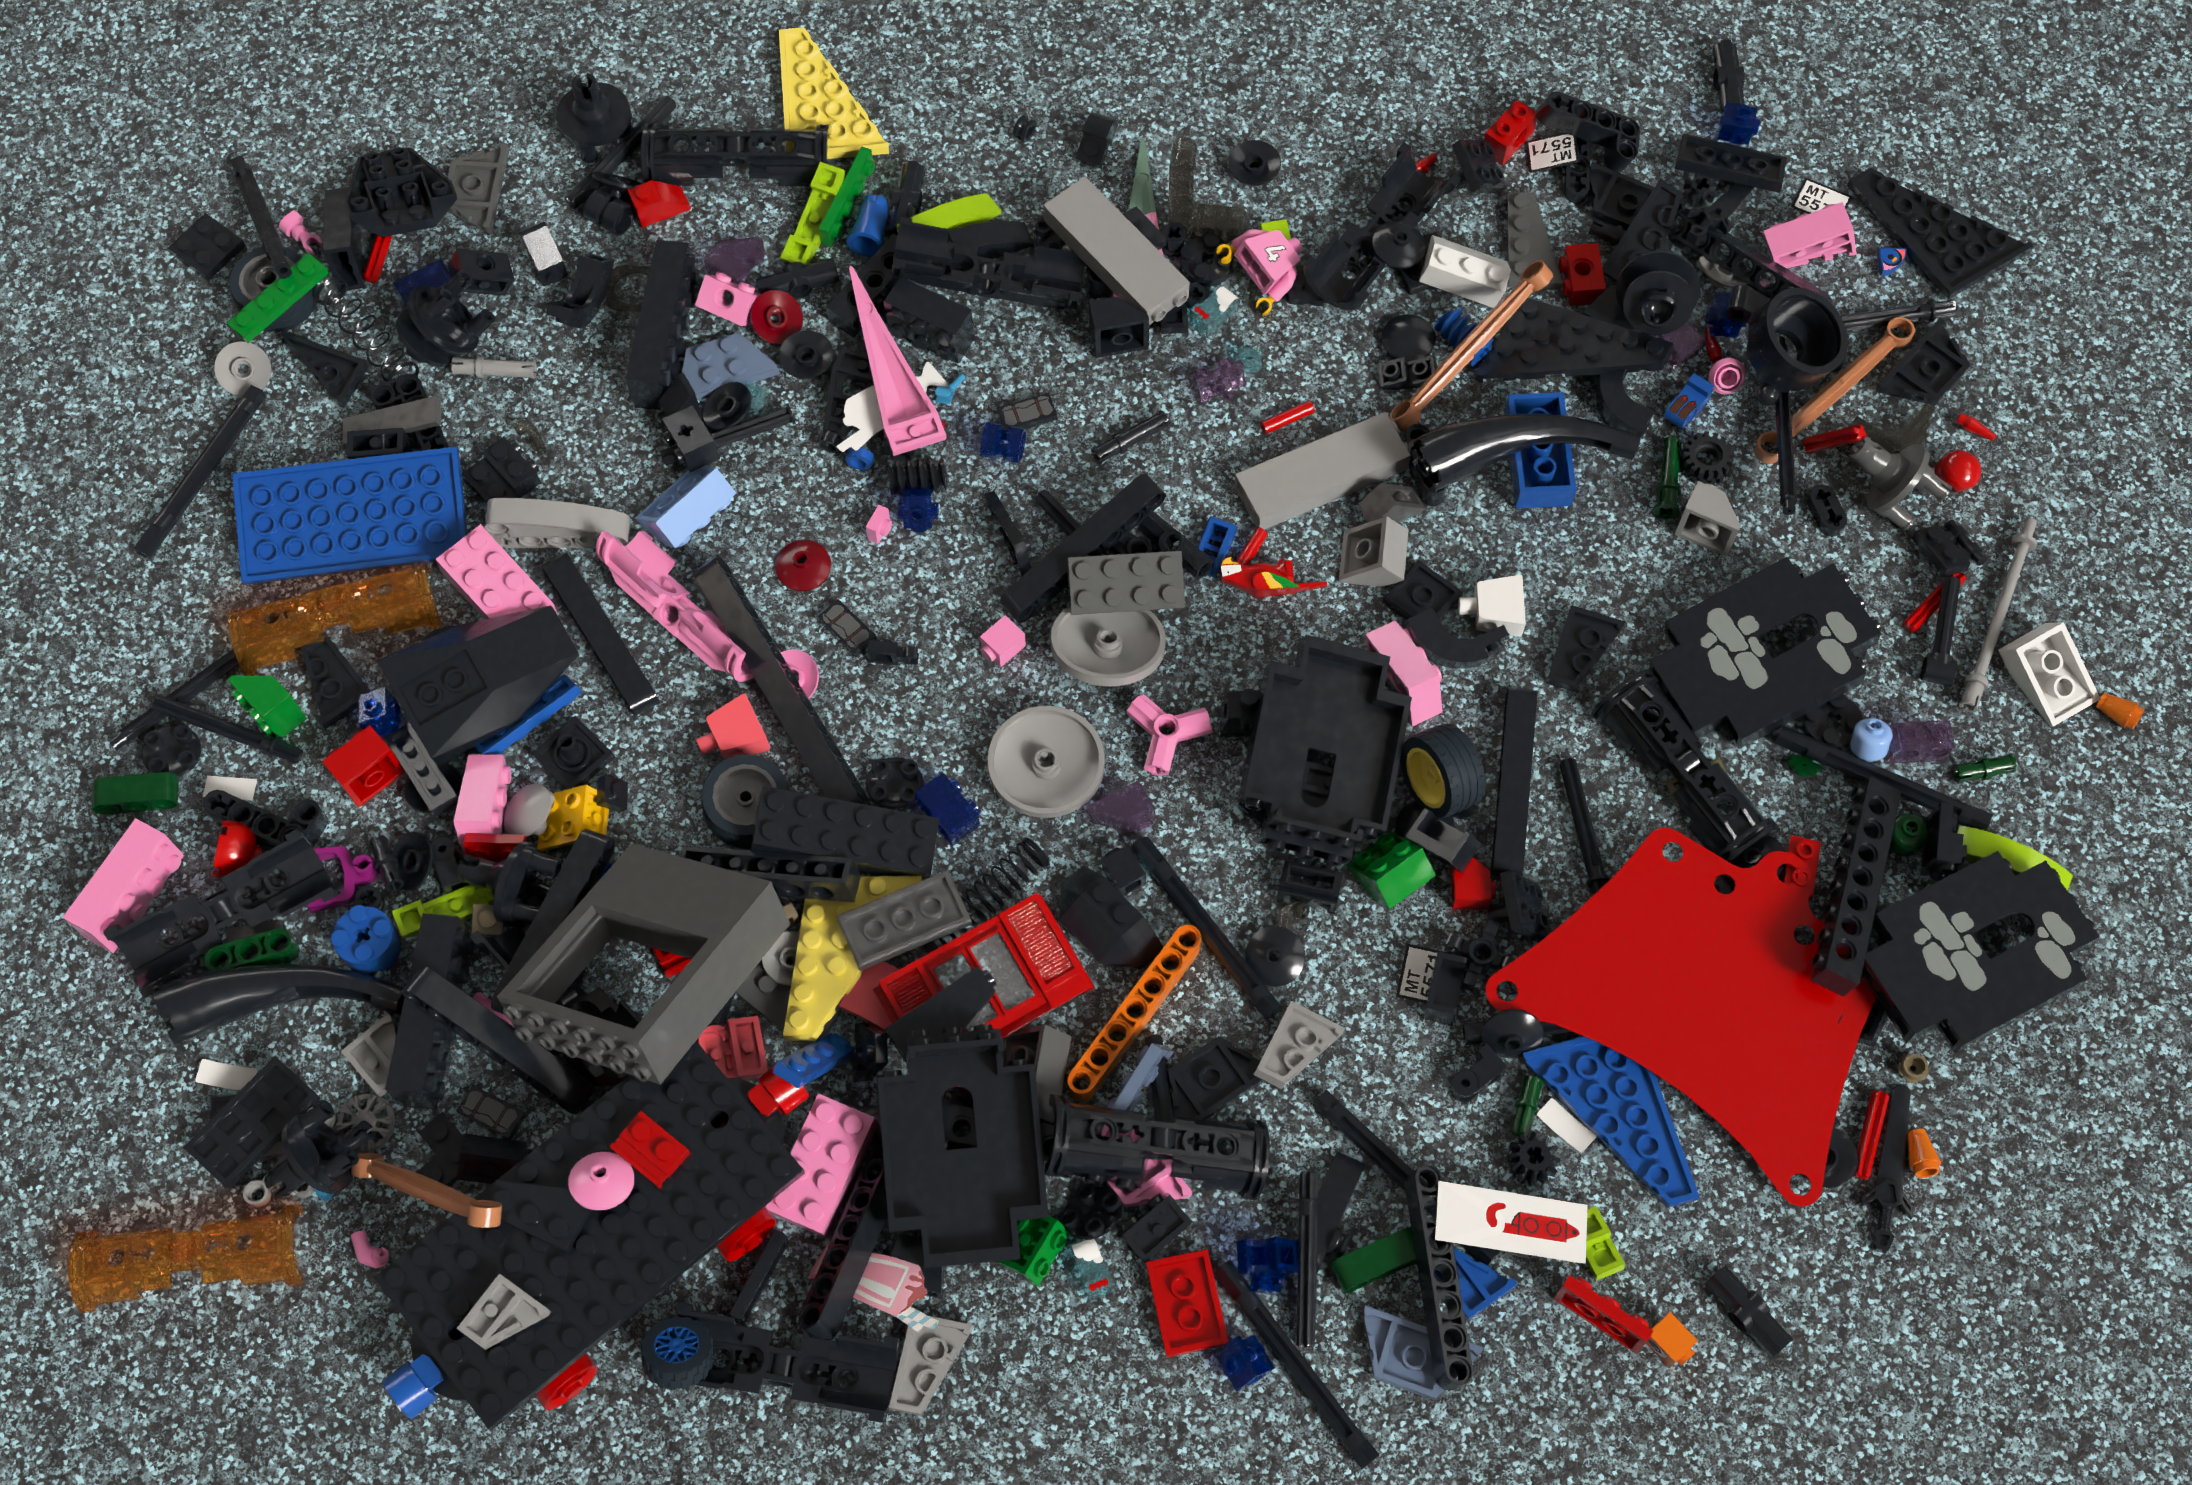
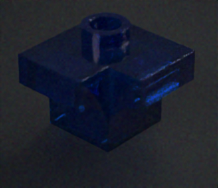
(1267, 1262)

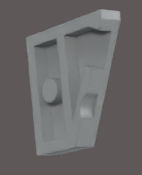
(373, 1053)
(501, 1313)

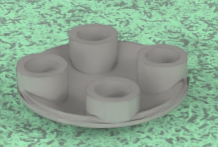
(528, 810)

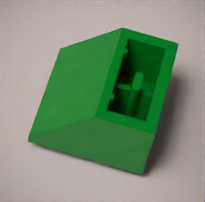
(267, 703)
(1391, 869)

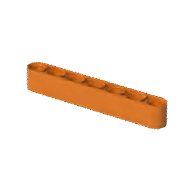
(1131, 1026)

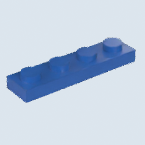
(556, 696)
(814, 1060)

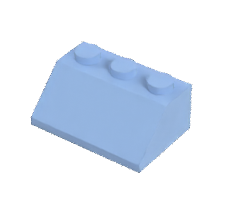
(686, 506)

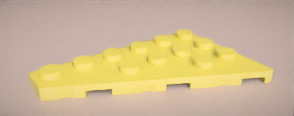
(818, 96)
(824, 961)

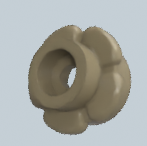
(1918, 1062)

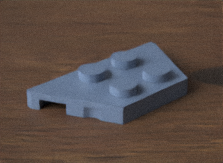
(723, 362)
(1402, 1353)

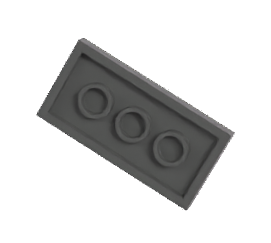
(1125, 582)

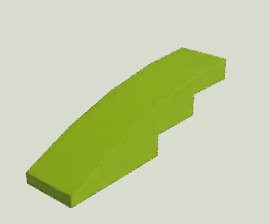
(959, 212)

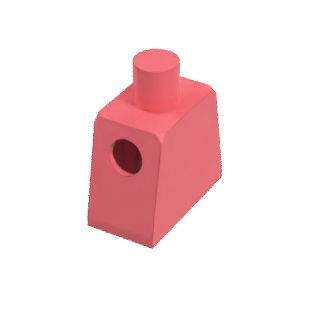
(734, 730)

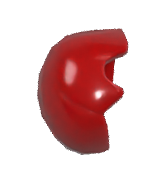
(1959, 470)

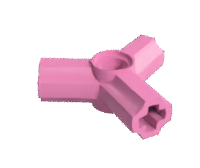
(1163, 746)

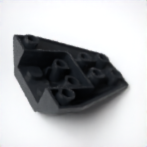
(397, 193)

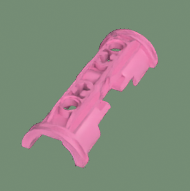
(643, 574)

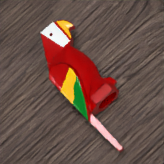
(1264, 578)

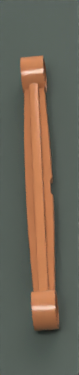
(1533, 279)
(1840, 385)
(478, 1212)

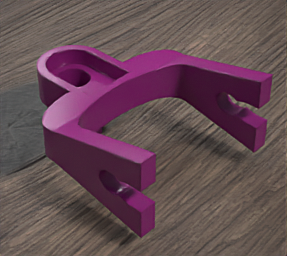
(353, 876)

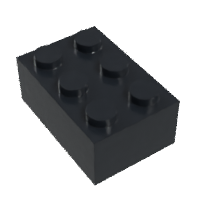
(929, 320)

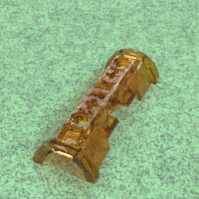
(402, 609)
(265, 1261)

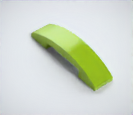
(806, 239)
(2021, 857)
(456, 903)

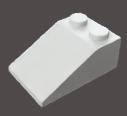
(2050, 672)

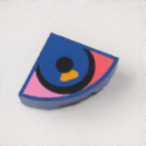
(1890, 259)

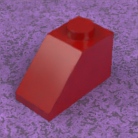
(657, 201)
(1472, 887)

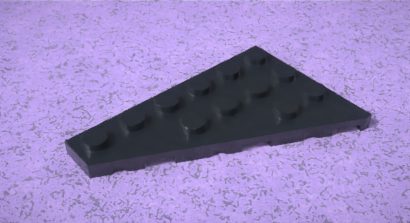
(1942, 242)

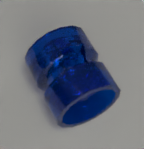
(993, 442)

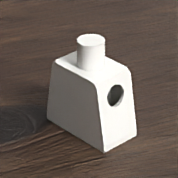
(1497, 604)

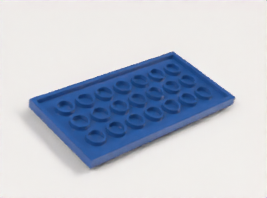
(348, 515)

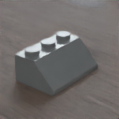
(1049, 1053)

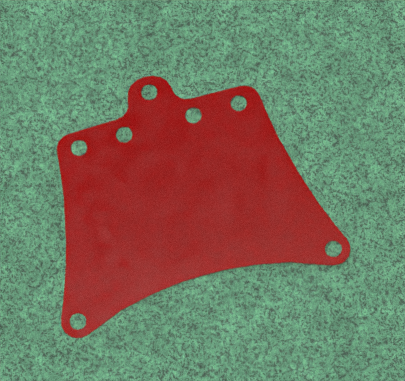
(1707, 997)

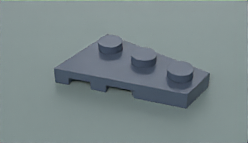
(1142, 1076)

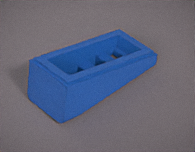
(1221, 526)

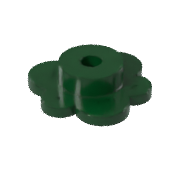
(1803, 766)

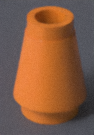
(2120, 710)
(1922, 1155)

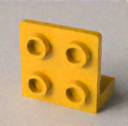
(570, 814)

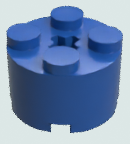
(351, 938)

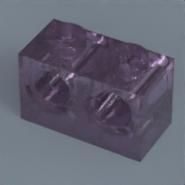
(1920, 742)

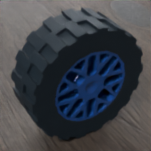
(677, 1353)

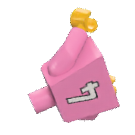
(1267, 260)

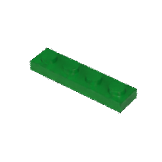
(843, 203)
(277, 298)

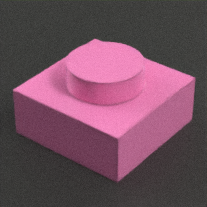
(879, 524)

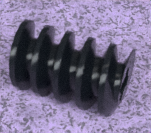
(917, 476)

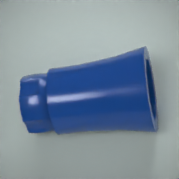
(869, 226)

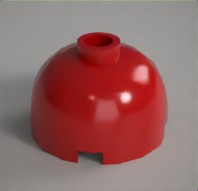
(234, 848)

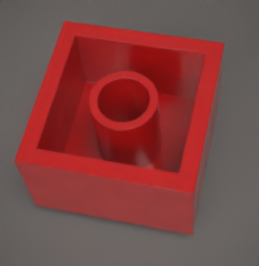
(363, 766)

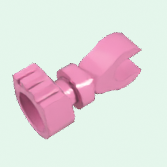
(293, 226)

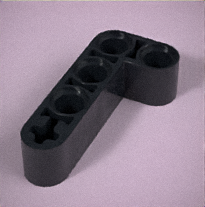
(1594, 124)
(398, 392)
(262, 820)

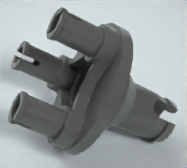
(1895, 477)

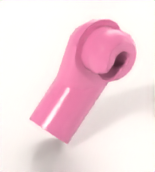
(368, 1254)

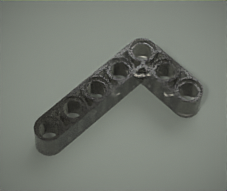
(1198, 218)

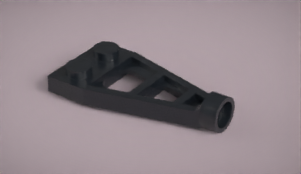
(848, 365)

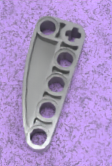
(551, 523)

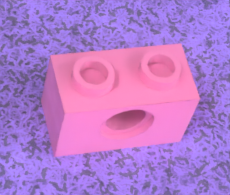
(713, 298)

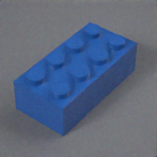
(1543, 472)

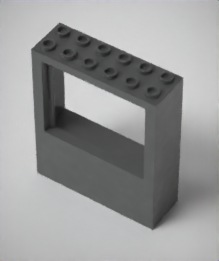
(661, 902)

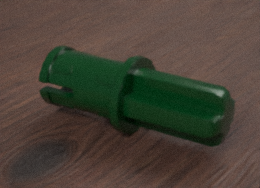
(1526, 1106)

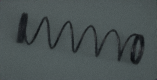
(325, 304)

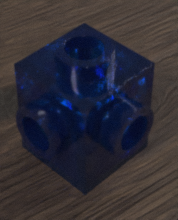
(1738, 123)
(1717, 319)
(918, 509)
(379, 711)
(1244, 1361)

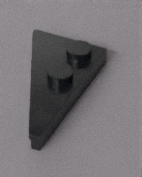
(333, 369)
(1016, 543)

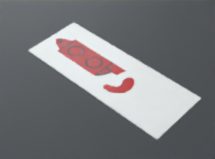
(1511, 1222)

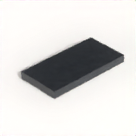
(1731, 163)

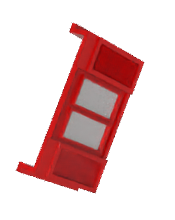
(1021, 952)

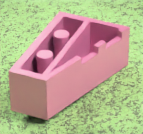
(1811, 237)
(1408, 670)
(482, 796)

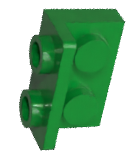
(1038, 1245)

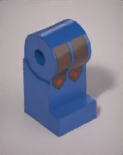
(1689, 401)

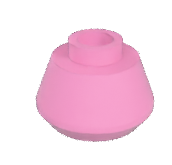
(1727, 375)

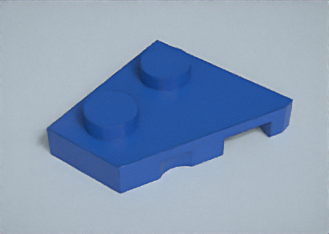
(1478, 1284)

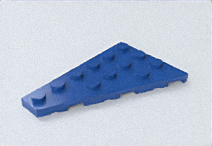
(1622, 1108)

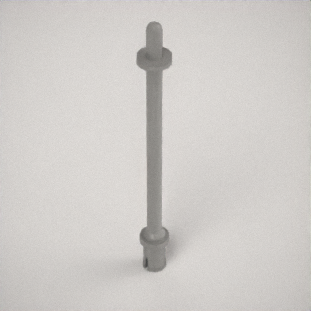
(1977, 682)

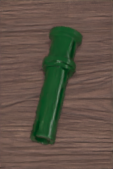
(1668, 487)

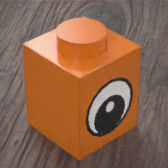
(1672, 1341)

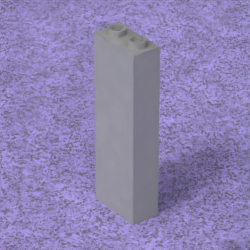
(1116, 250)
(1322, 471)

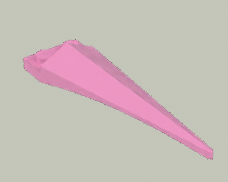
(904, 407)

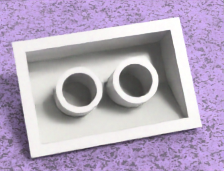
(1465, 272)

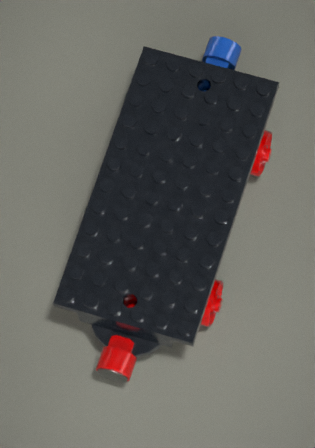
(617, 1258)

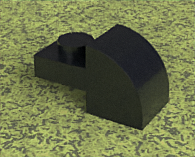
(1097, 137)

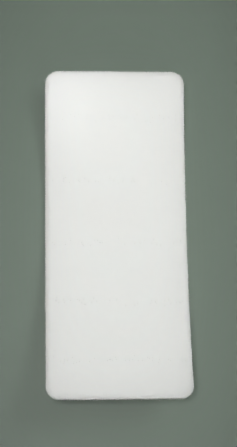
(224, 1075)
(1566, 1125)

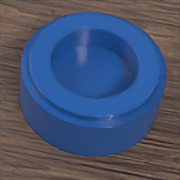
(860, 459)

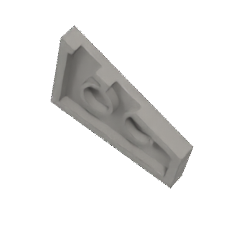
(1295, 1044)
(925, 1363)

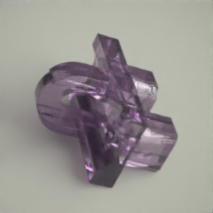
(1229, 375)

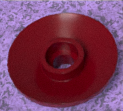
(784, 308)
(805, 575)

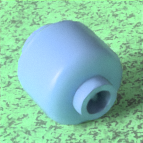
(1871, 739)

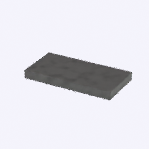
(904, 920)

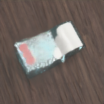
(1213, 311)
(1092, 1269)

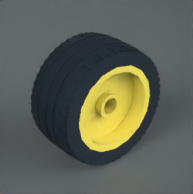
(1443, 770)

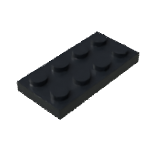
(250, 1122)

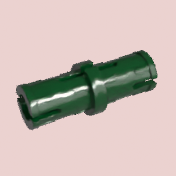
(1984, 768)

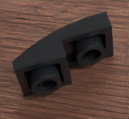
(1401, 375)

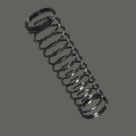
(1041, 859)

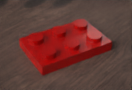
(1187, 1303)
(1604, 1313)

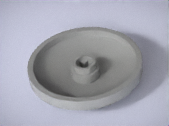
(1108, 646)
(1046, 761)

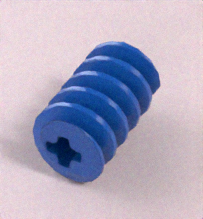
(1456, 329)

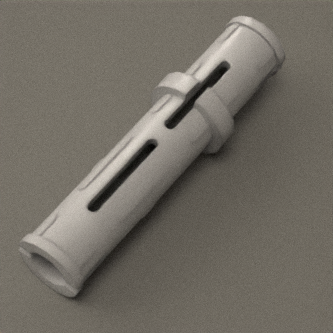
(488, 367)

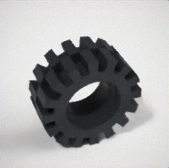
(1709, 445)

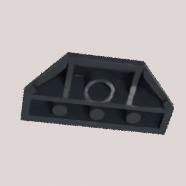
(1106, 921)

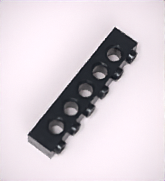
(790, 873)

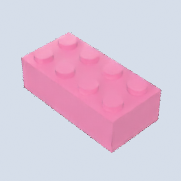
(489, 577)
(124, 883)
(831, 1155)

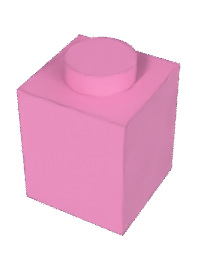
(1002, 641)

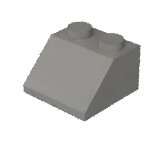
(1709, 519)
(1374, 553)

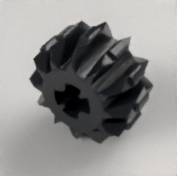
(1522, 1152)

